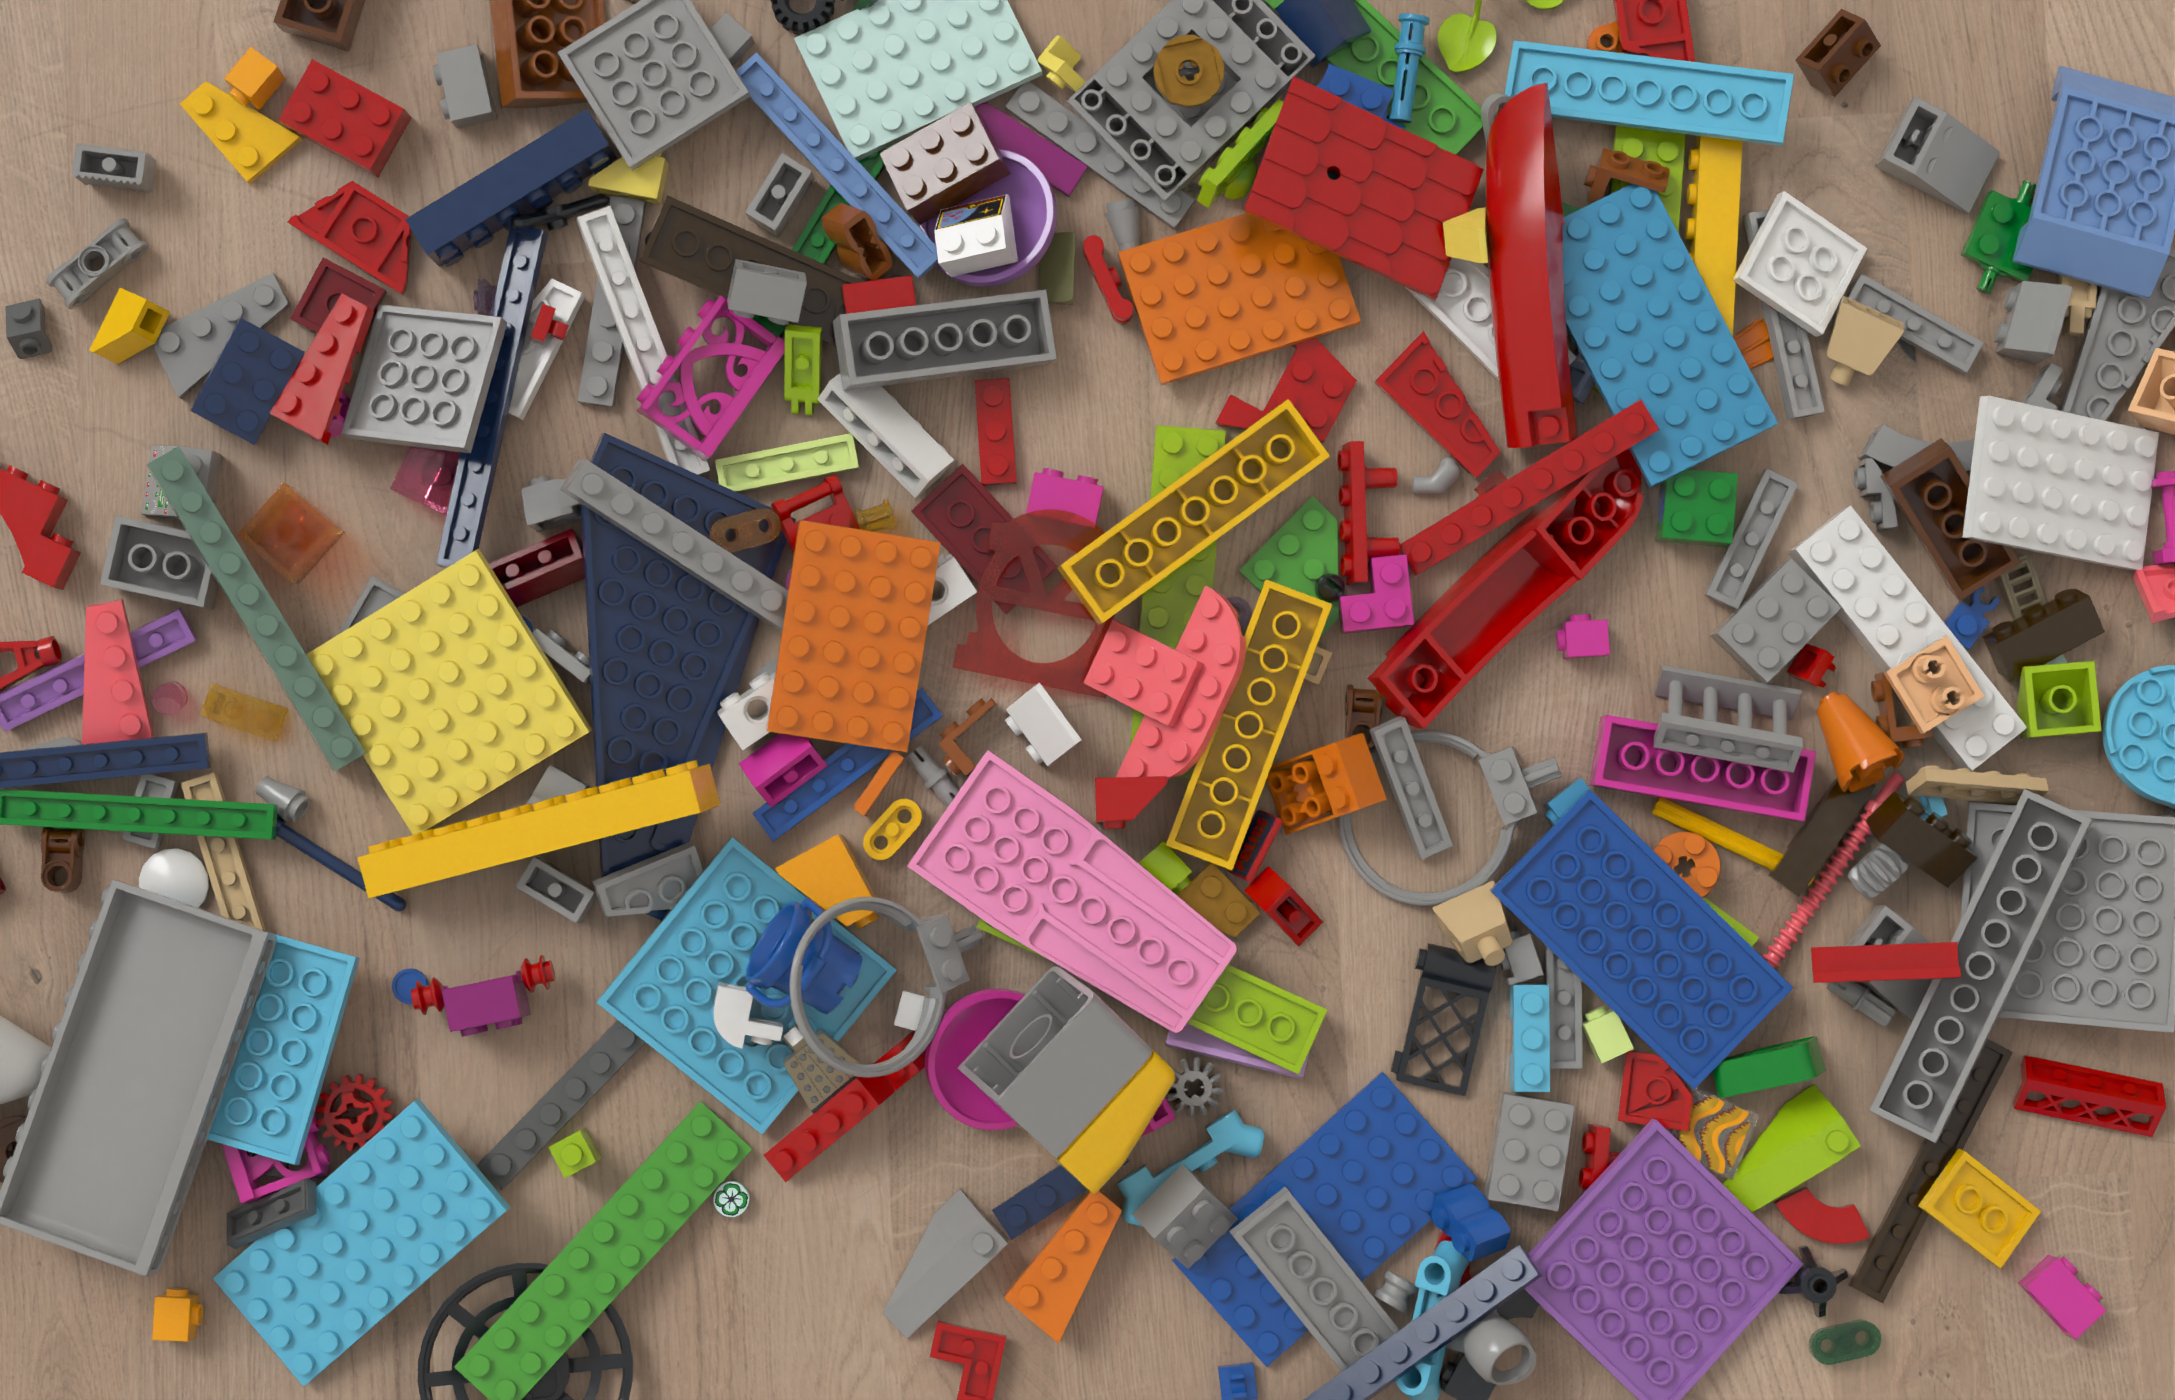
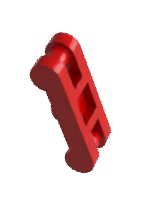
(1107, 280)

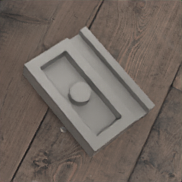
(554, 644)

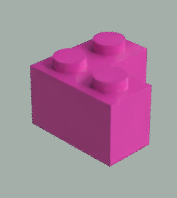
(1387, 605)

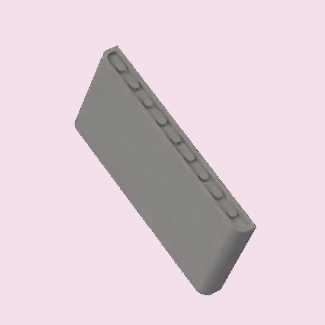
(134, 1078)

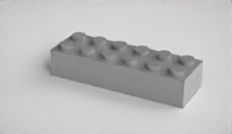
(944, 340)

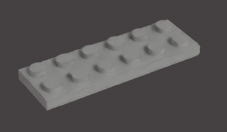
(1314, 1279)

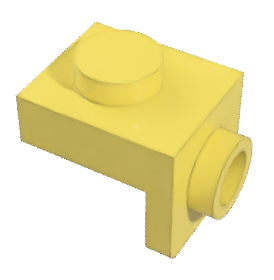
(1059, 62)

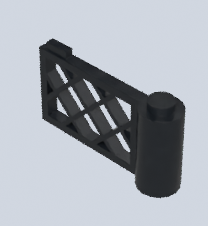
(1448, 971)

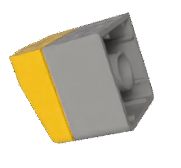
(1071, 1077)

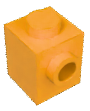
(254, 79)
(176, 1315)

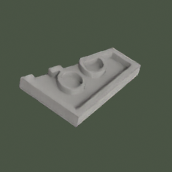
(650, 883)

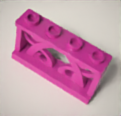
(711, 426)
(248, 1169)

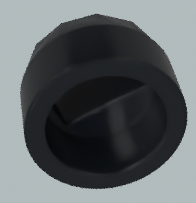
(1325, 592)

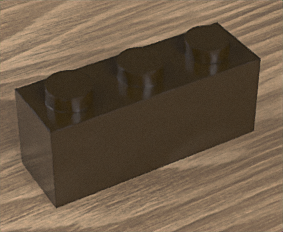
(2043, 633)
(1922, 838)

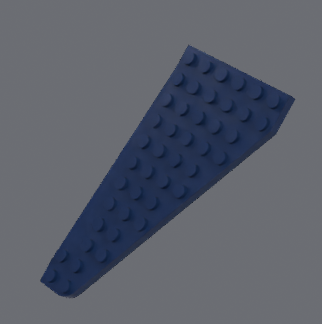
(660, 640)

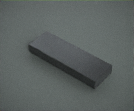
(271, 1213)

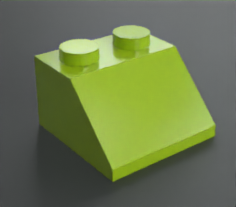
(2058, 699)

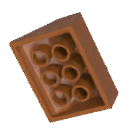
(528, 45)

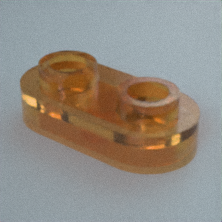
(746, 529)

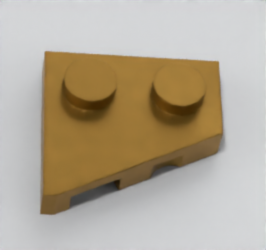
(1219, 901)

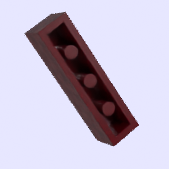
(541, 567)

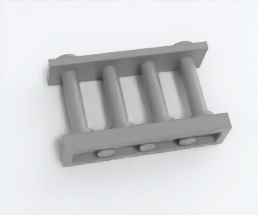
(1722, 740)

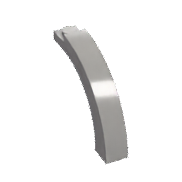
(1891, 448)

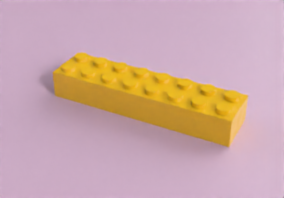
(1193, 512)
(1246, 740)

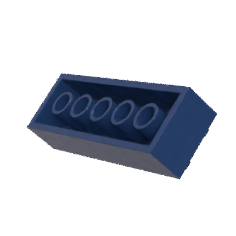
(511, 188)

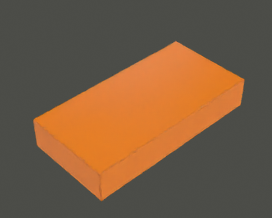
(879, 783)

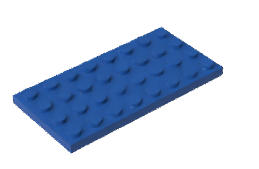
(1641, 939)
(1364, 1184)

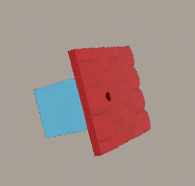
(1384, 191)

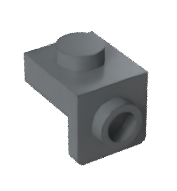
(27, 329)

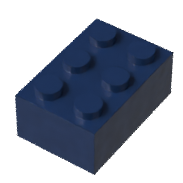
(246, 380)

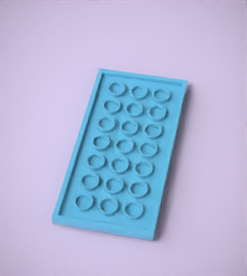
(374, 1240)

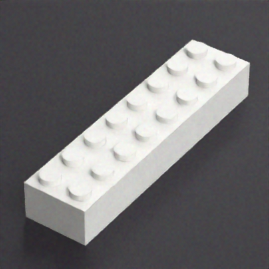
(1897, 622)

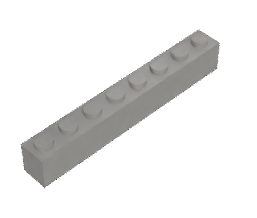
(677, 542)

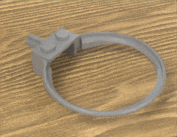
(1511, 793)
(945, 961)

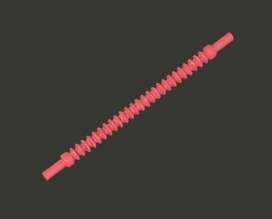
(1829, 876)

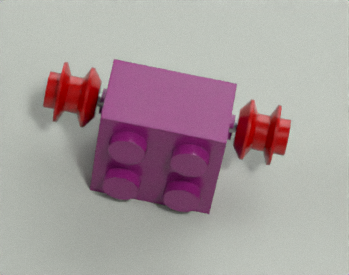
(485, 1002)

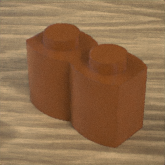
(857, 241)

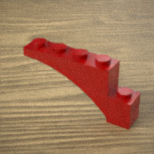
(31, 516)
(840, 1115)

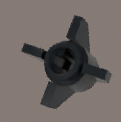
(1808, 1275)

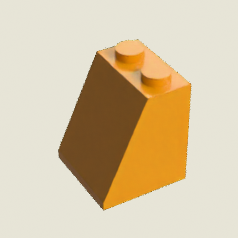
(829, 877)

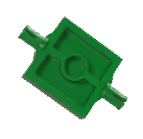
(1996, 235)

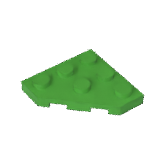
(1299, 554)

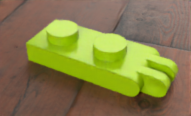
(803, 367)

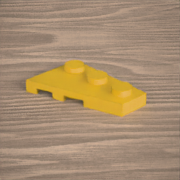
(239, 132)

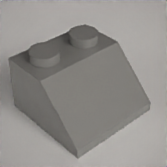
(2032, 321)

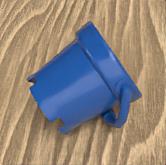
(826, 963)

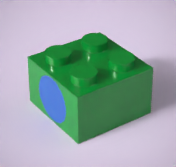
(1697, 508)

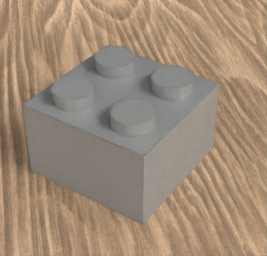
(1185, 1216)

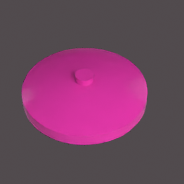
(959, 1033)

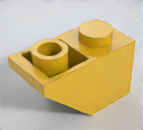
(128, 327)

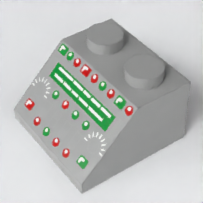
(205, 465)

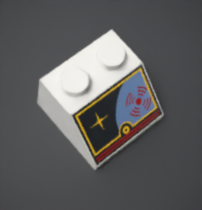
(976, 236)

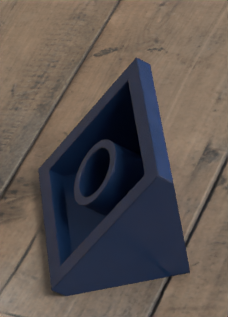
(1323, 25)

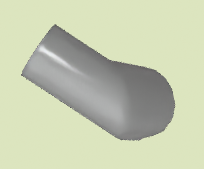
(1440, 481)

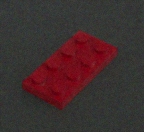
(961, 519)

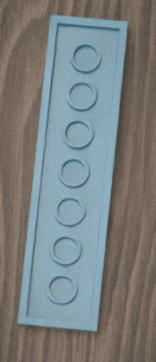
(1655, 92)

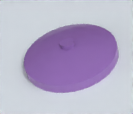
(1032, 216)

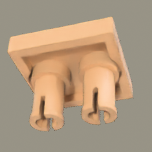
(1934, 684)

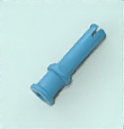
(1412, 49)

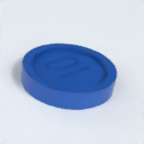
(404, 982)

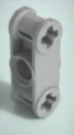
(78, 271)

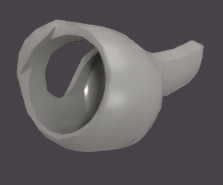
(1486, 1343)

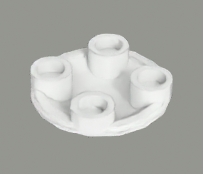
(176, 876)

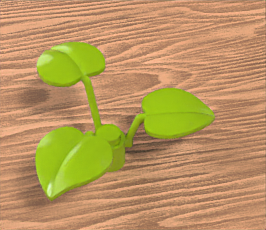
(1470, 41)

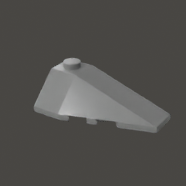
(547, 505)
(947, 1257)

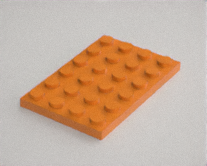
(1233, 294)
(853, 636)

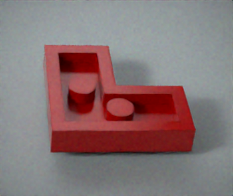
(977, 1351)

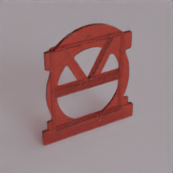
(984, 649)

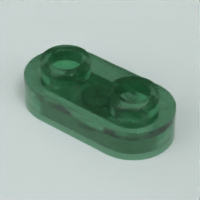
(1843, 1342)

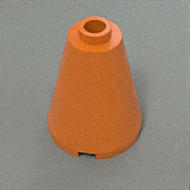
(1855, 743)

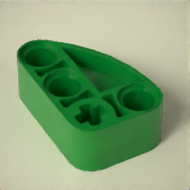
(1769, 1067)

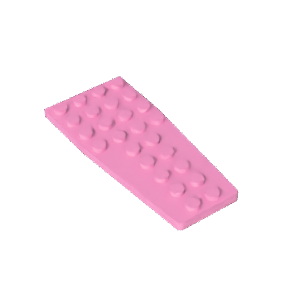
(1071, 895)

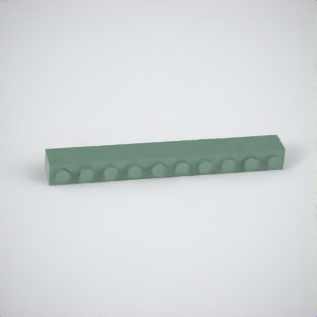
(255, 608)

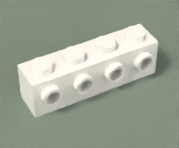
(888, 434)

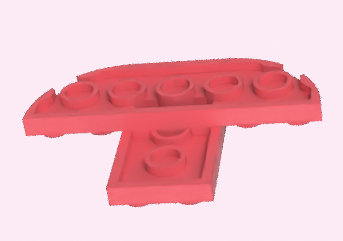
(1176, 688)

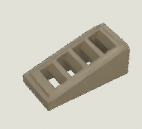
(2031, 577)

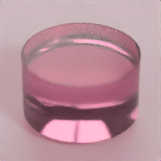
(169, 698)

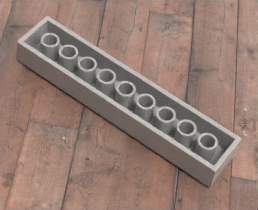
(1991, 952)

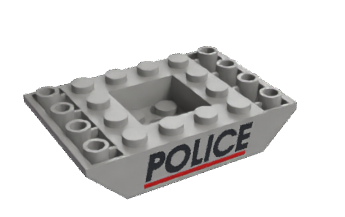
(1173, 142)

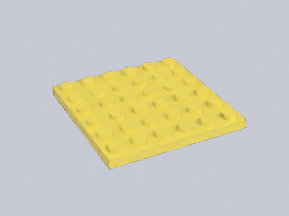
(448, 692)

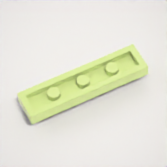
(788, 463)

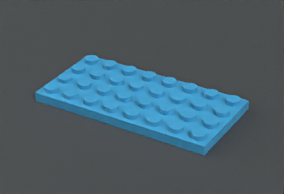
(1656, 334)

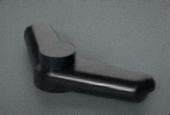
(557, 216)

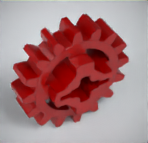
(352, 1098)

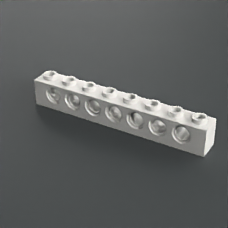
(749, 729)

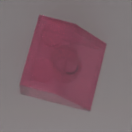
(427, 477)

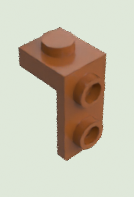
(1625, 168)
(1882, 694)
(956, 758)

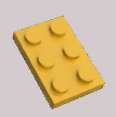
(1979, 1208)

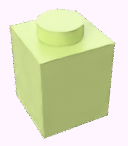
(1605, 1034)

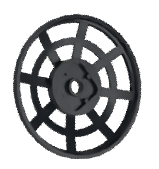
(554, 1382)

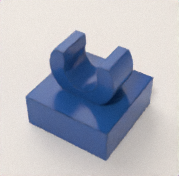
(1237, 1381)

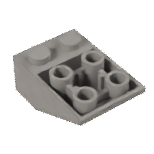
(1938, 155)
(1886, 928)

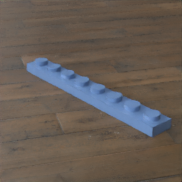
(837, 165)

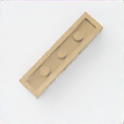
(1974, 786)

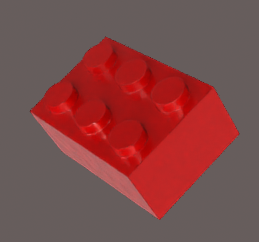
(345, 118)

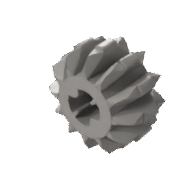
(1877, 871)
(1195, 1099)

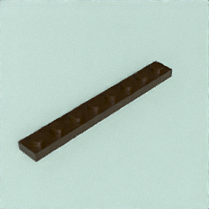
(1904, 1217)

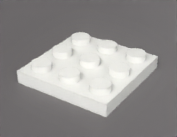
(1800, 264)

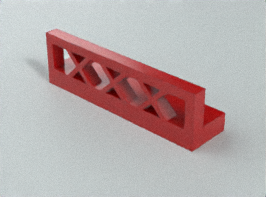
(1885, 962)
(2093, 1090)

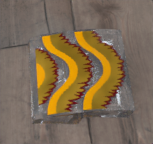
(1717, 1133)

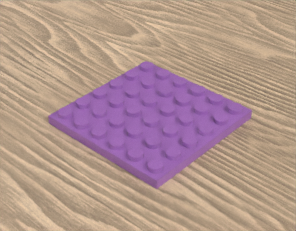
(1658, 1268)

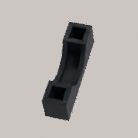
(1460, 1378)

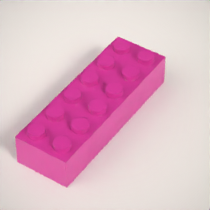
(1630, 764)

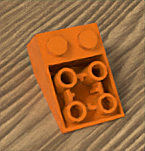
(1325, 783)

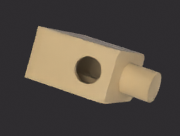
(1860, 339)
(1475, 925)

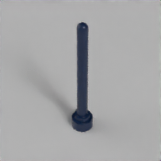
(332, 862)

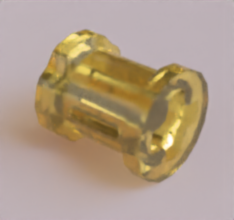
(876, 517)

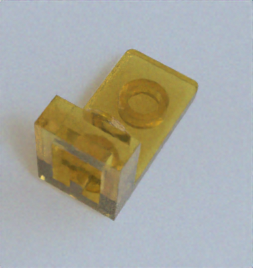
(243, 711)

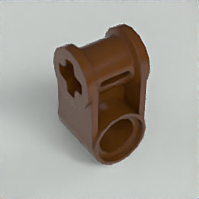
(1362, 713)
(60, 855)

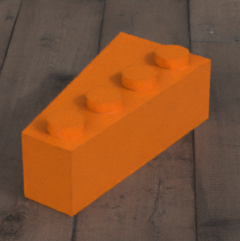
(1060, 1271)

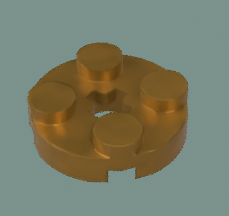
(1199, 54)

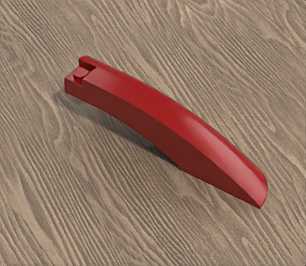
(1527, 273)
(1508, 589)

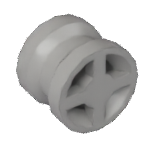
(1396, 1291)

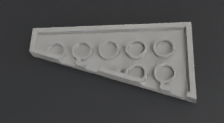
(2119, 344)

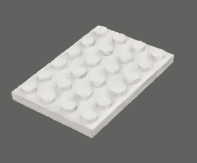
(2060, 484)

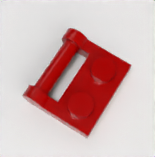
(837, 514)

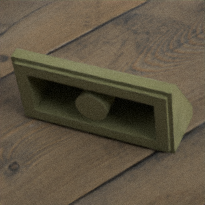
(1058, 269)

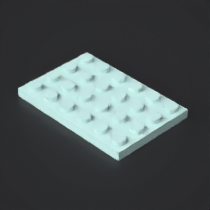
(912, 64)

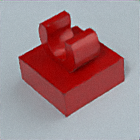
(546, 326)
(1811, 665)

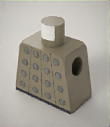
(812, 1075)

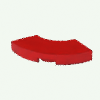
(1822, 1221)

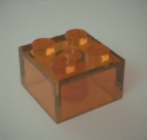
(290, 533)

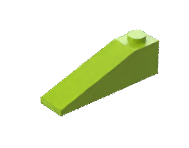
(1793, 1148)

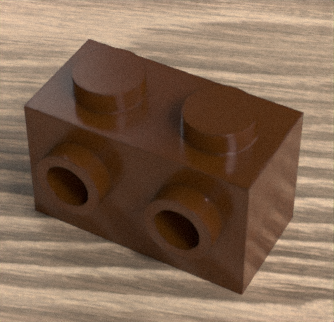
(1838, 52)

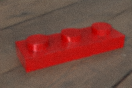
(995, 431)

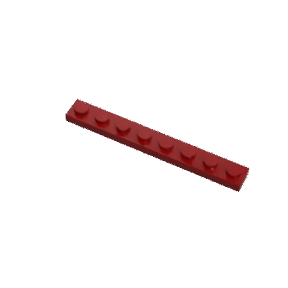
(1529, 487)

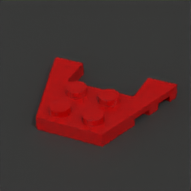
(1312, 383)

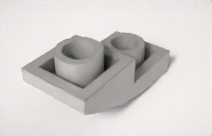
(1869, 482)

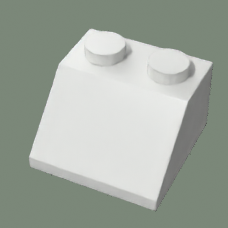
(1042, 725)

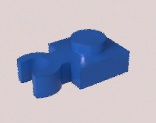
(1967, 620)

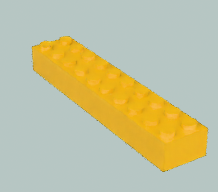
(538, 828)

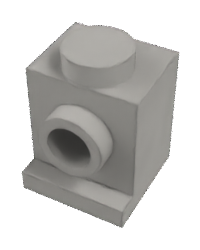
(1520, 959)

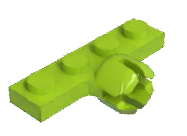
(1237, 166)

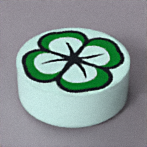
(731, 1198)

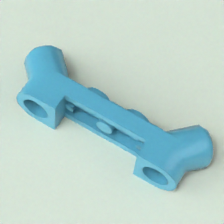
(1227, 1135)
(1436, 1279)

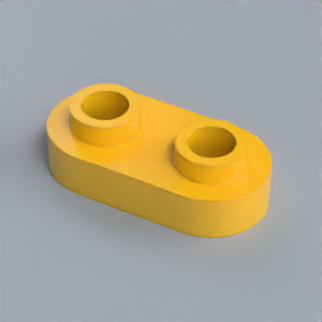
(890, 827)

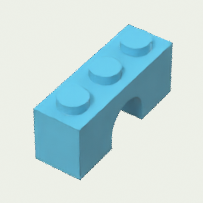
(1530, 1038)

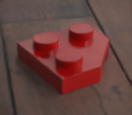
(1654, 1092)

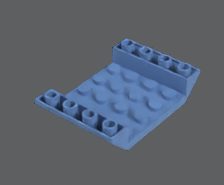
(2104, 186)

